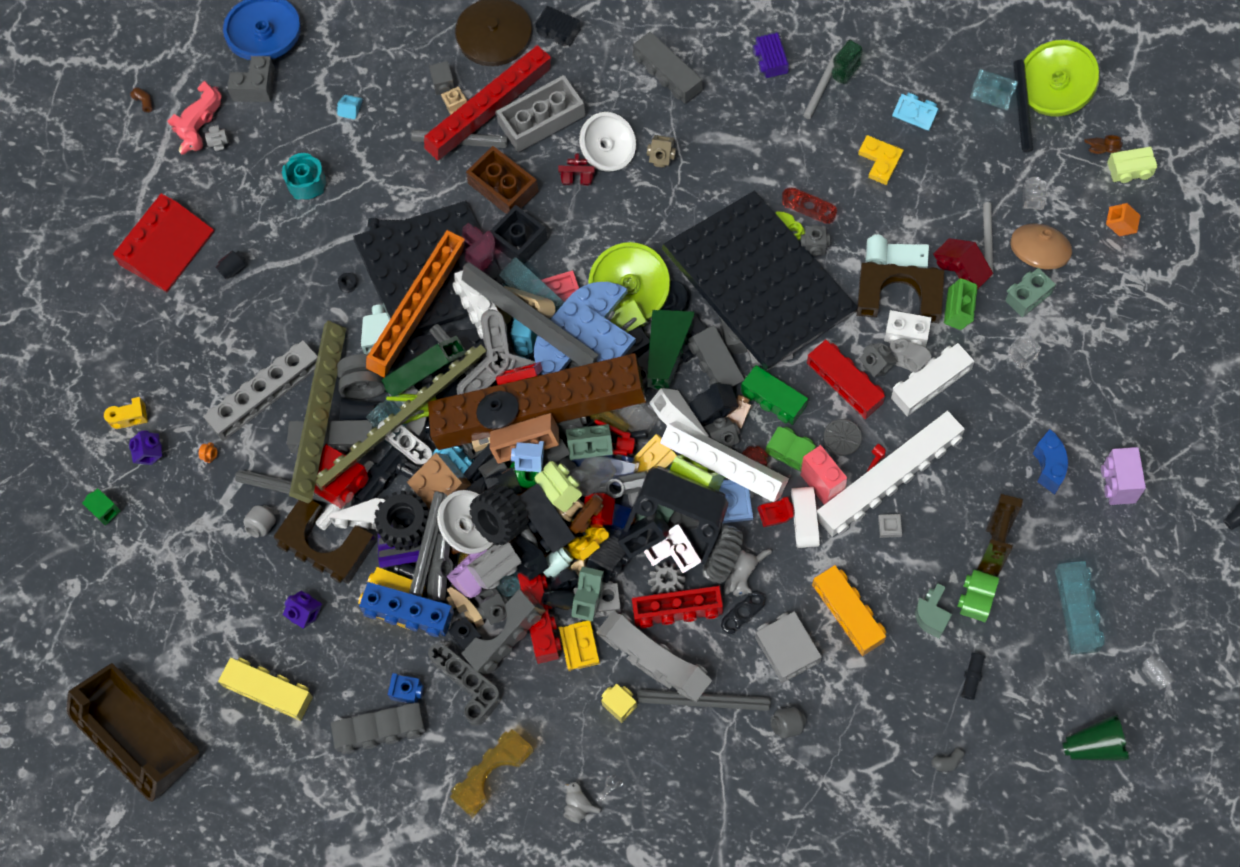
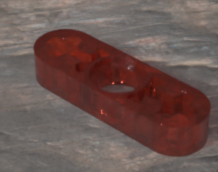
(805, 197)

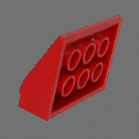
(163, 243)

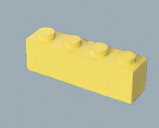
(265, 688)

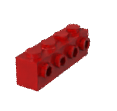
(677, 606)
(541, 633)

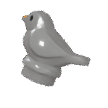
(577, 803)

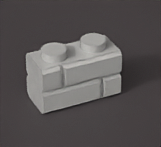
(494, 565)

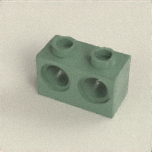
(1032, 294)
(589, 442)

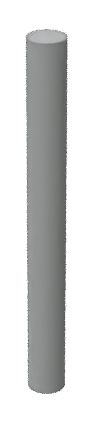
(819, 90)
(988, 248)

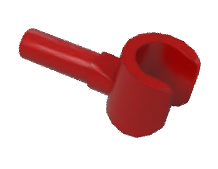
(879, 452)

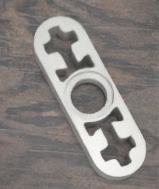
(413, 456)

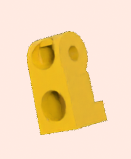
(127, 415)

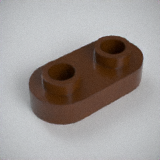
(581, 521)

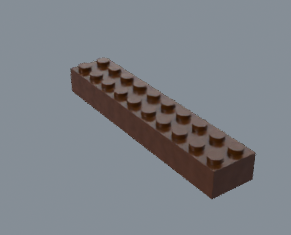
(563, 393)

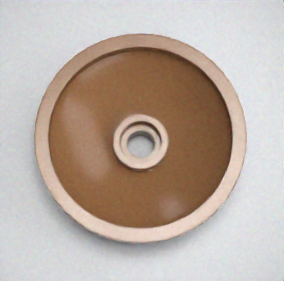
(1041, 246)

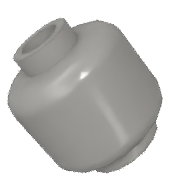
(259, 521)

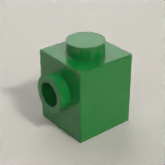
(101, 506)

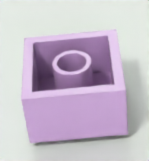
(1123, 476)

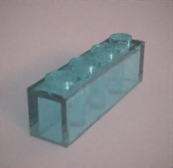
(521, 278)
(1079, 608)

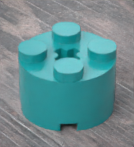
(304, 176)

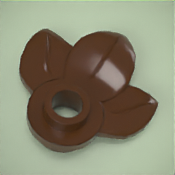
(1110, 144)

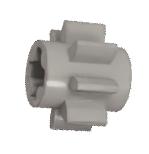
(216, 138)

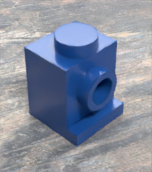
(411, 695)

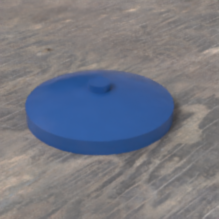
(261, 28)

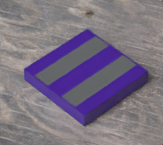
(390, 556)

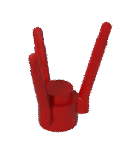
(624, 445)

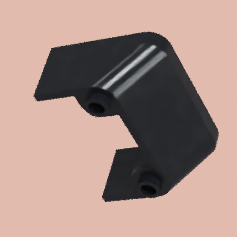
(685, 497)

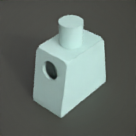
(373, 327)

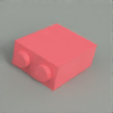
(822, 474)

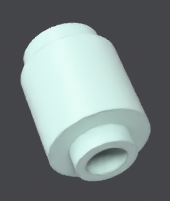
(557, 562)

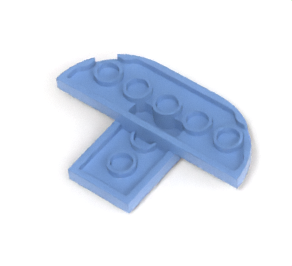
(585, 319)

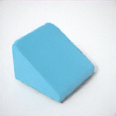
(349, 106)

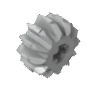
(662, 574)

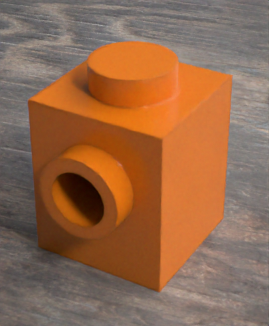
(1123, 219)

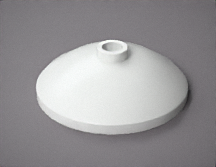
(616, 136)
(455, 511)

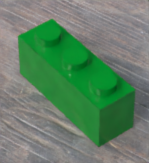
(774, 395)

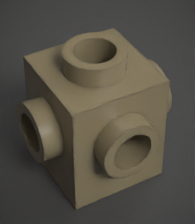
(661, 151)

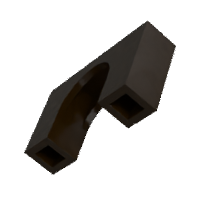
(926, 282)
(340, 563)

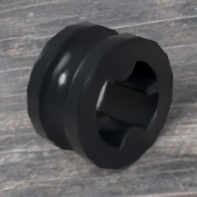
(347, 276)

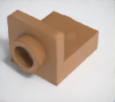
(740, 414)

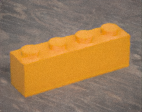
(849, 610)

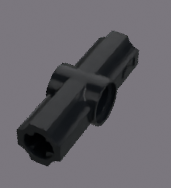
(380, 475)

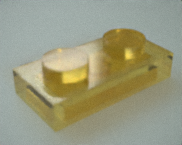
(612, 420)

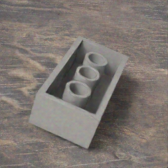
(540, 113)

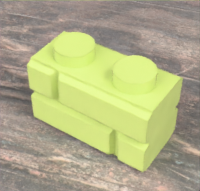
(1132, 164)
(558, 486)

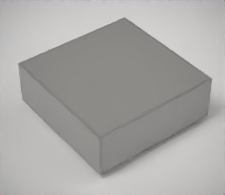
(890, 525)

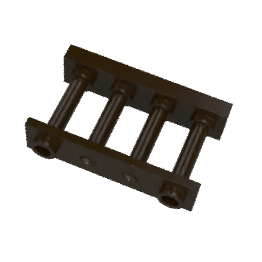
(999, 527)

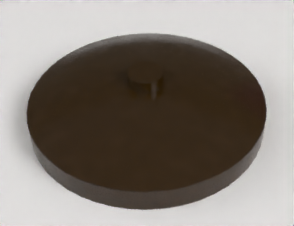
(493, 32)

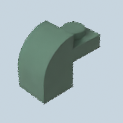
(588, 594)
(929, 616)

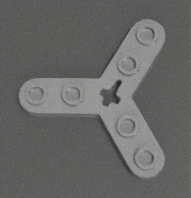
(494, 340)

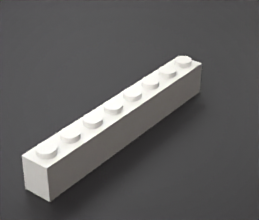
(889, 474)

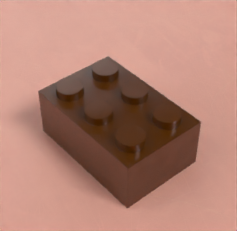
(501, 180)

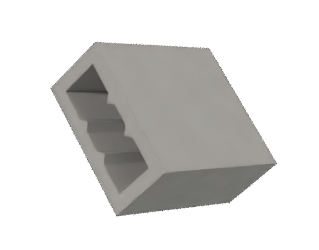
(787, 646)

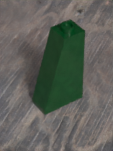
(667, 342)
(424, 366)

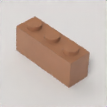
(529, 431)

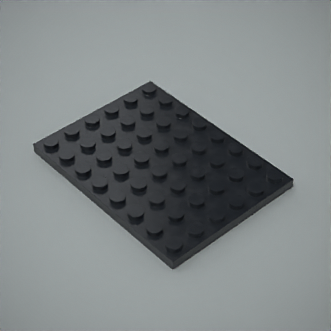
(760, 279)

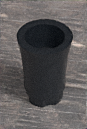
(355, 409)

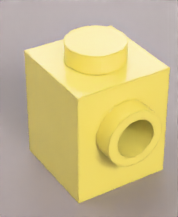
(619, 702)

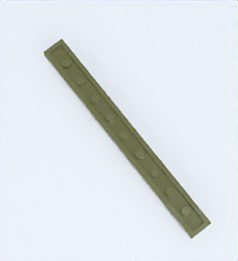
(317, 413)
(393, 421)

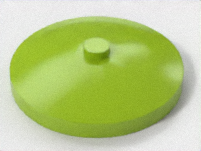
(1060, 77)
(637, 270)

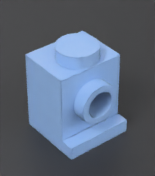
(528, 456)

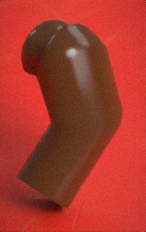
(140, 94)

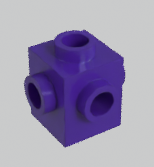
(145, 448)
(301, 609)

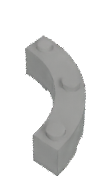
(653, 658)

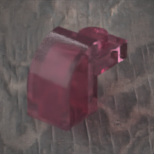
(481, 246)

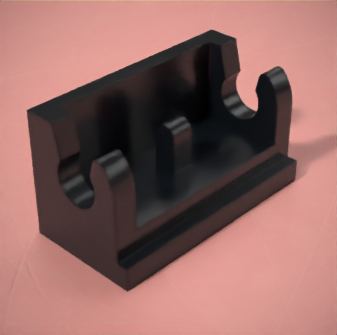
(532, 558)

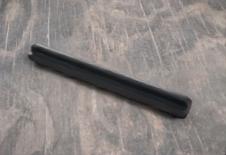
(1023, 106)

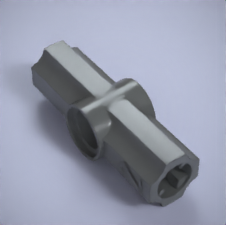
(630, 484)
(439, 568)

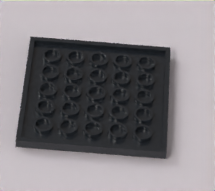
(401, 250)

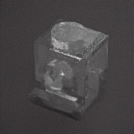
(1034, 193)

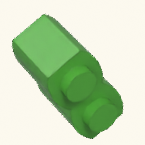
(789, 448)
(978, 596)

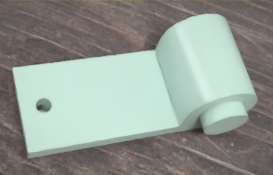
(900, 254)

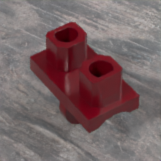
(567, 172)

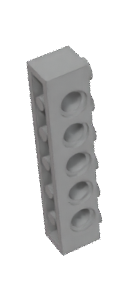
(259, 401)

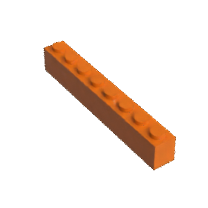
(415, 304)

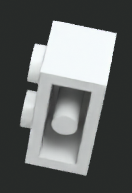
(907, 326)

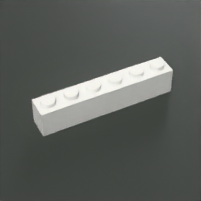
(724, 461)

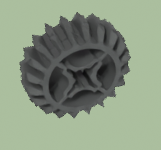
(723, 554)

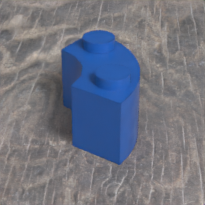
(1052, 460)

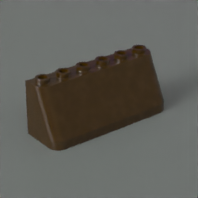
(130, 731)

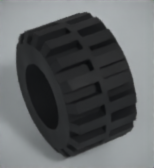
(390, 509)
(498, 514)

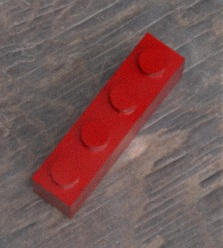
(846, 378)

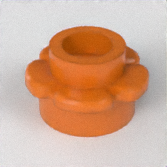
(207, 452)

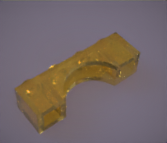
(510, 751)

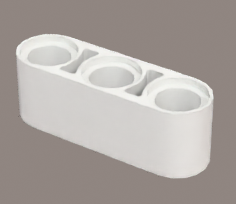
(805, 517)

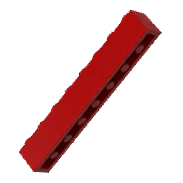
(487, 102)

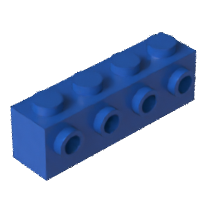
(406, 609)

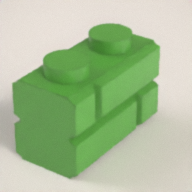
(960, 304)

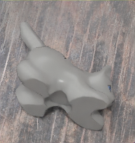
(741, 571)

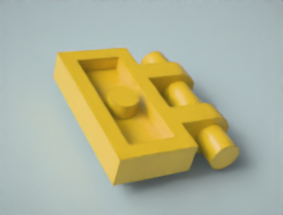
(584, 546)

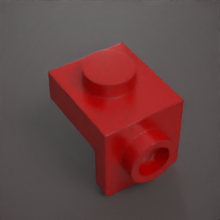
(776, 512)

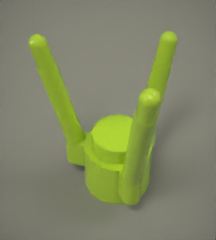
(404, 397)

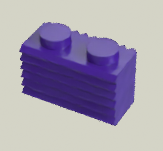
(771, 55)

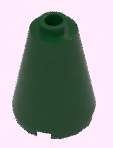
(1098, 742)

